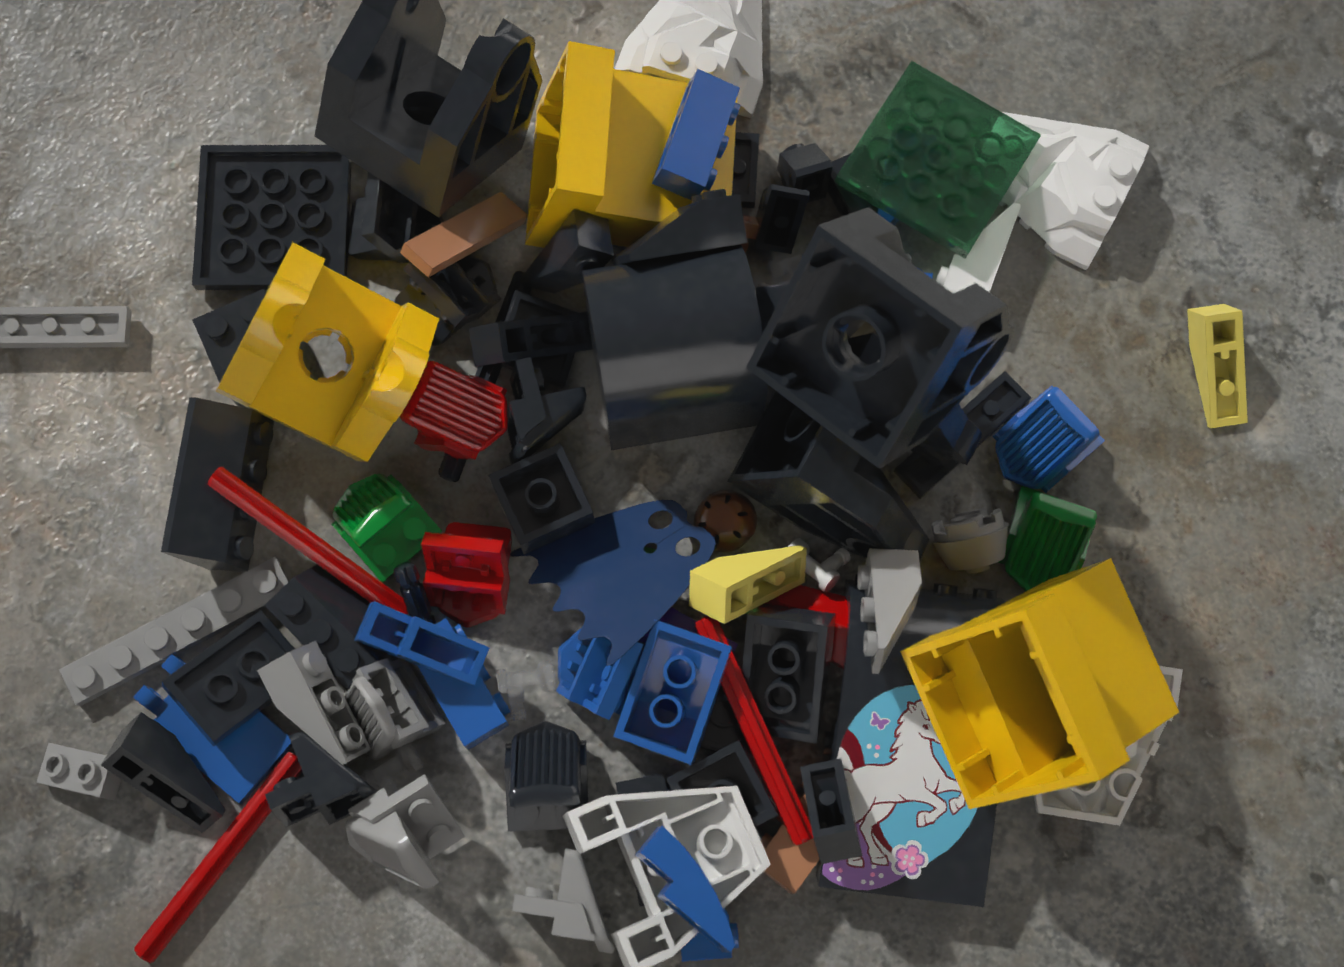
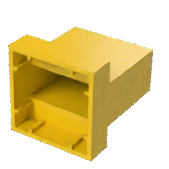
(601, 147)
(1042, 688)

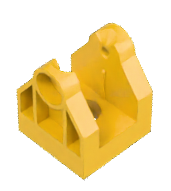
(382, 345)

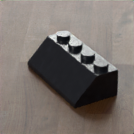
(200, 521)

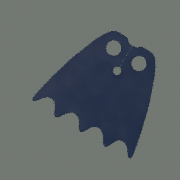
(612, 577)

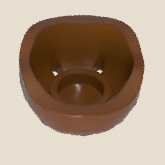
(723, 519)

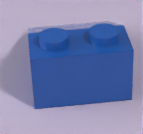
(673, 692)

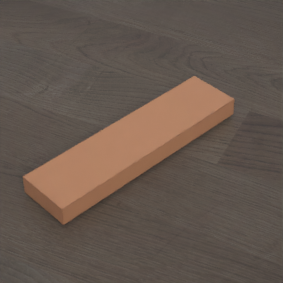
(463, 234)

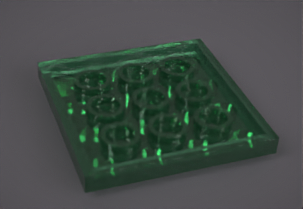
(937, 159)

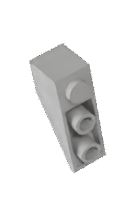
(891, 593)
(312, 699)

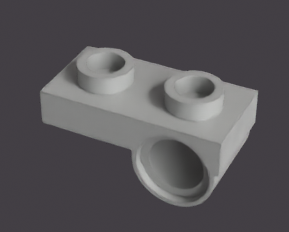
(78, 772)

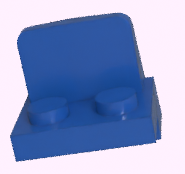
(1045, 441)
(588, 678)

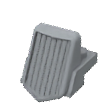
(391, 706)
(404, 830)
(575, 910)

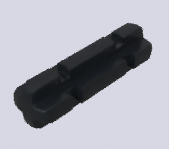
(413, 591)

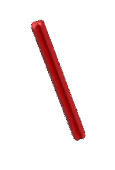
(304, 540)
(760, 740)
(214, 864)

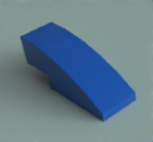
(421, 643)
(687, 887)

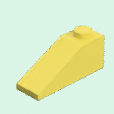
(1219, 363)
(745, 581)

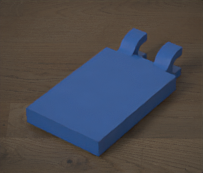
(235, 762)

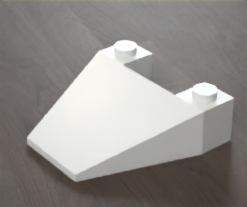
(710, 826)

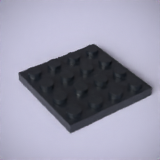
(261, 202)

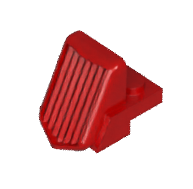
(456, 412)
(468, 571)

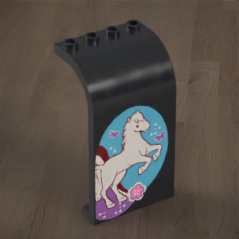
(903, 793)

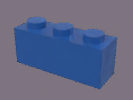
(697, 136)
(469, 708)

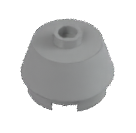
(971, 540)

